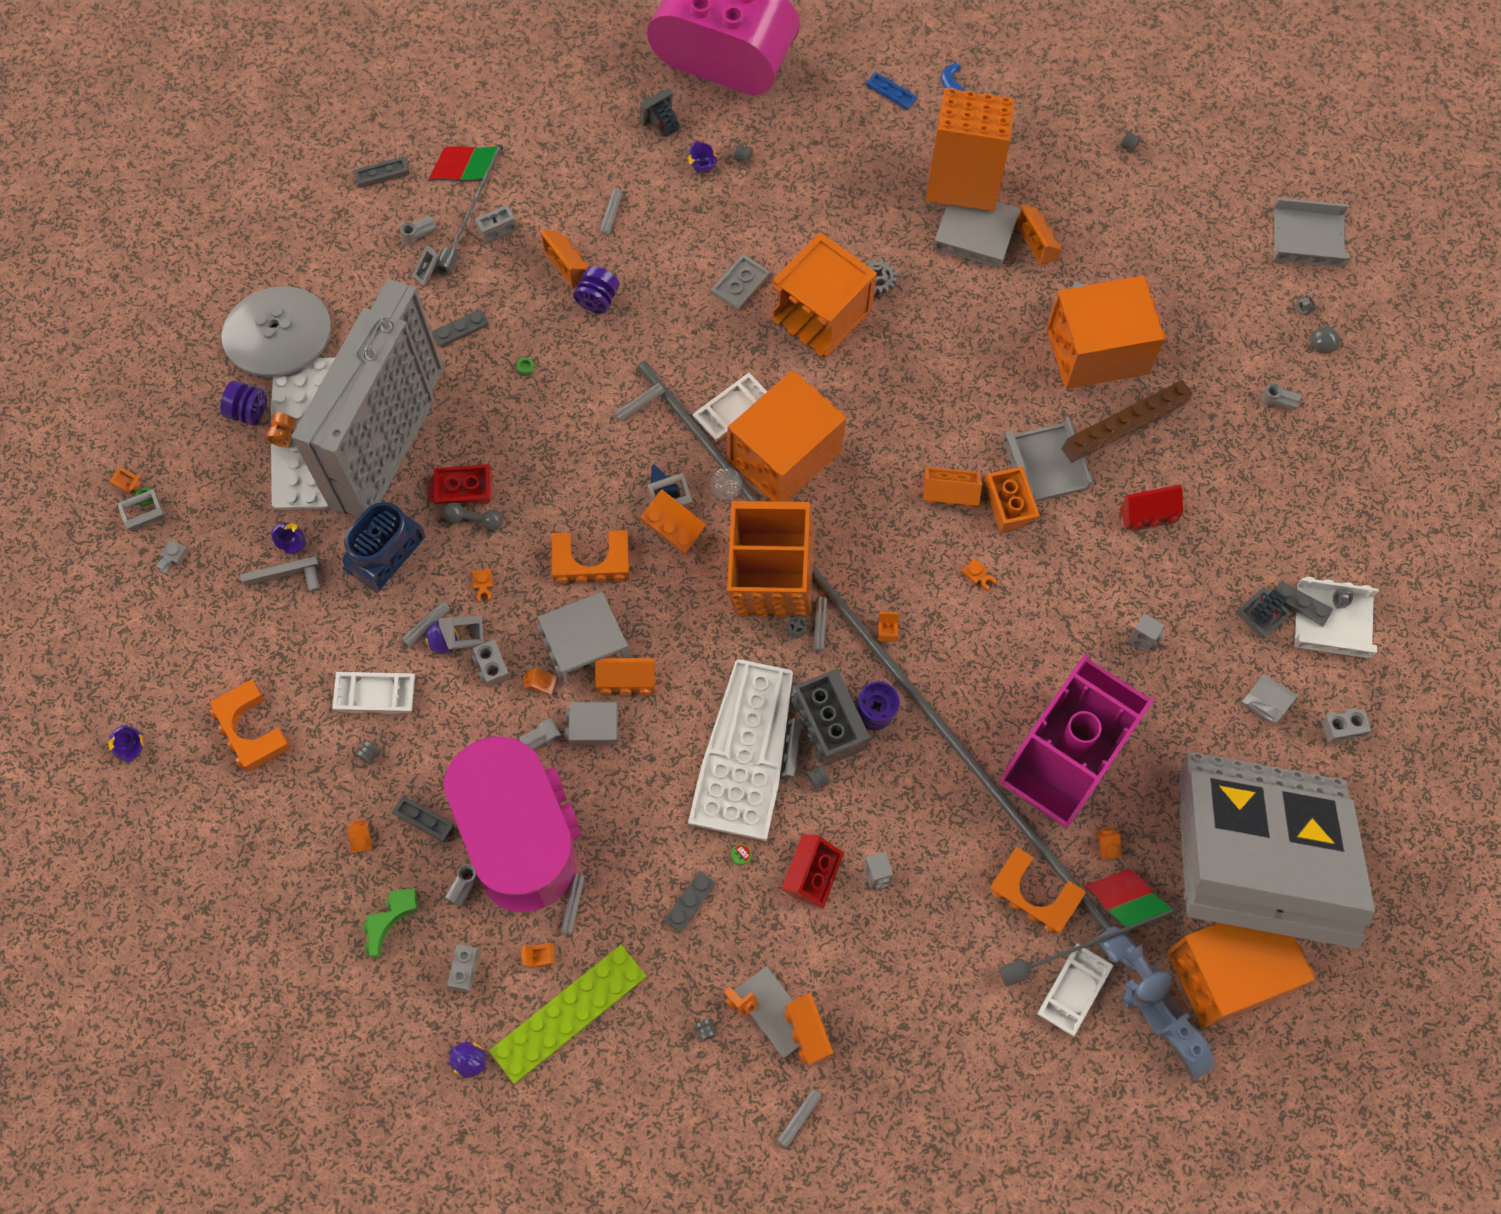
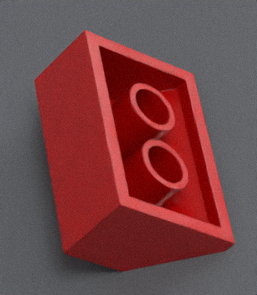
(1152, 507)
(812, 870)

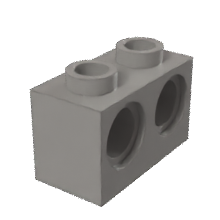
(495, 224)
(1147, 633)
(494, 662)
(1347, 729)
(878, 871)
(463, 968)

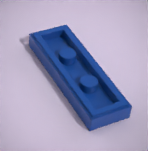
(891, 91)

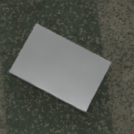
(740, 282)

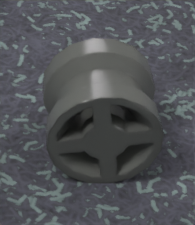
(1130, 141)
(743, 153)
(798, 623)
(368, 753)
(818, 777)
(705, 1030)

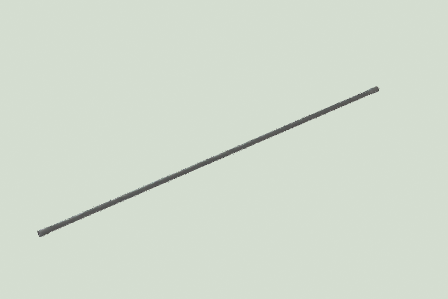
(1033, 837)

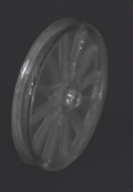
(726, 484)

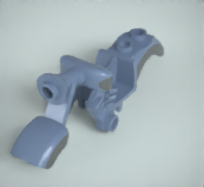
(1158, 1004)

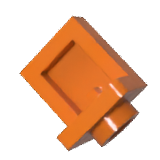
(125, 480)
(888, 626)
(539, 681)
(359, 836)
(1109, 843)
(538, 955)
(743, 1005)

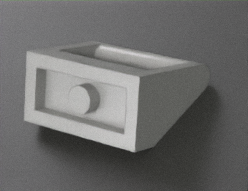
(669, 481)
(145, 518)
(475, 626)

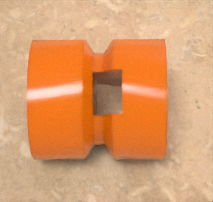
(281, 430)

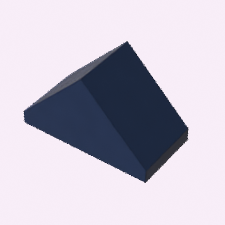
(657, 475)

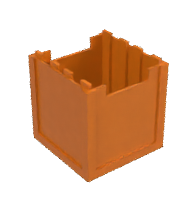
(823, 294)

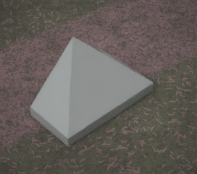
(425, 265)

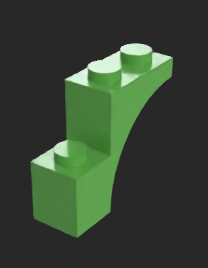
(377, 926)

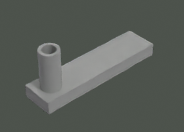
(308, 565)

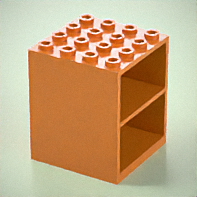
(970, 149)
(1105, 332)
(786, 437)
(771, 558)
(1237, 970)

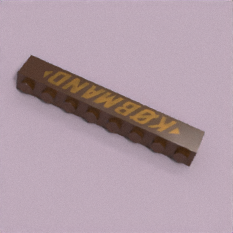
(1126, 421)

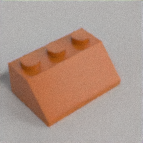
(1037, 235)
(563, 256)
(952, 486)
(1010, 499)
(672, 521)
(625, 676)
(808, 1031)

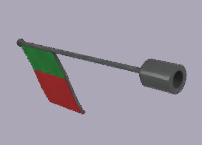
(462, 164)
(1125, 899)

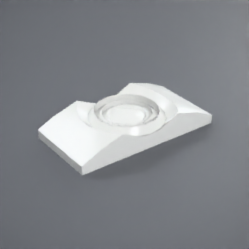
(728, 406)
(373, 692)
(1075, 990)

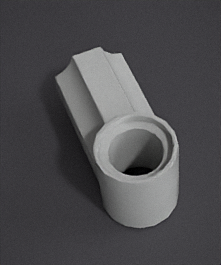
(417, 230)
(1280, 396)
(542, 735)
(462, 887)

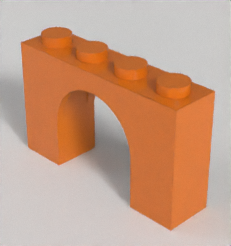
(613, 567)
(228, 710)
(1053, 915)

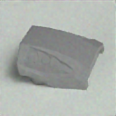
(1269, 699)

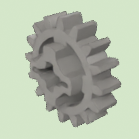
(883, 284)

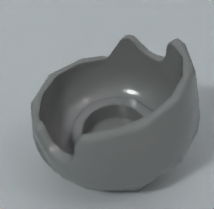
(1325, 339)

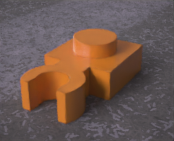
(977, 573)
(483, 581)

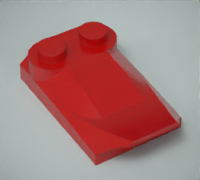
(461, 485)

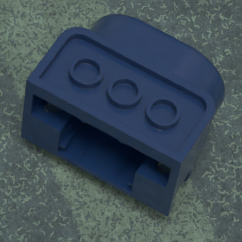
(380, 544)

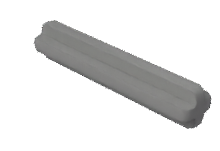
(611, 211)
(640, 402)
(820, 619)
(414, 634)
(572, 904)
(799, 1118)

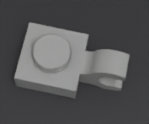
(171, 554)

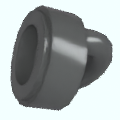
(1308, 303)
(1342, 598)

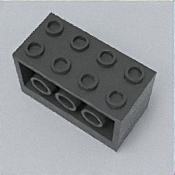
(830, 718)

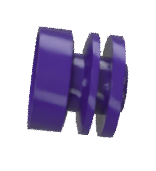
(596, 289)
(243, 403)
(880, 696)

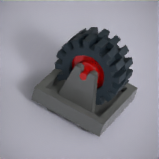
(660, 112)
(1264, 612)

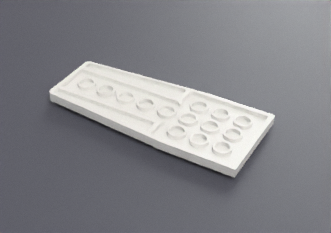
(290, 478)
(744, 753)

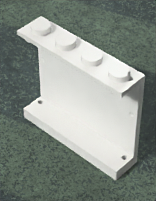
(1347, 629)

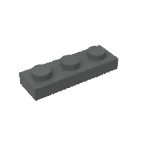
(381, 172)
(460, 328)
(1304, 604)
(790, 749)
(423, 819)
(690, 902)

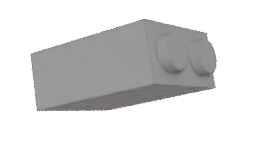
(592, 723)

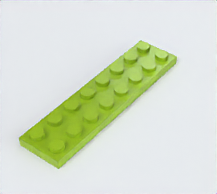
(567, 1014)

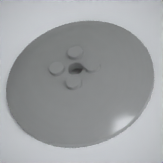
(281, 350)

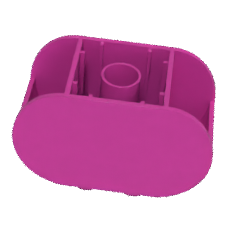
(725, 39)
(1075, 742)
(513, 822)

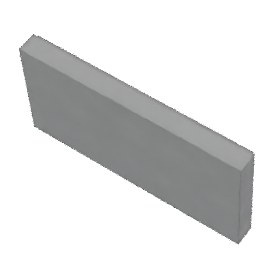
(770, 1010)

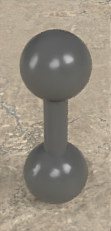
(490, 519)

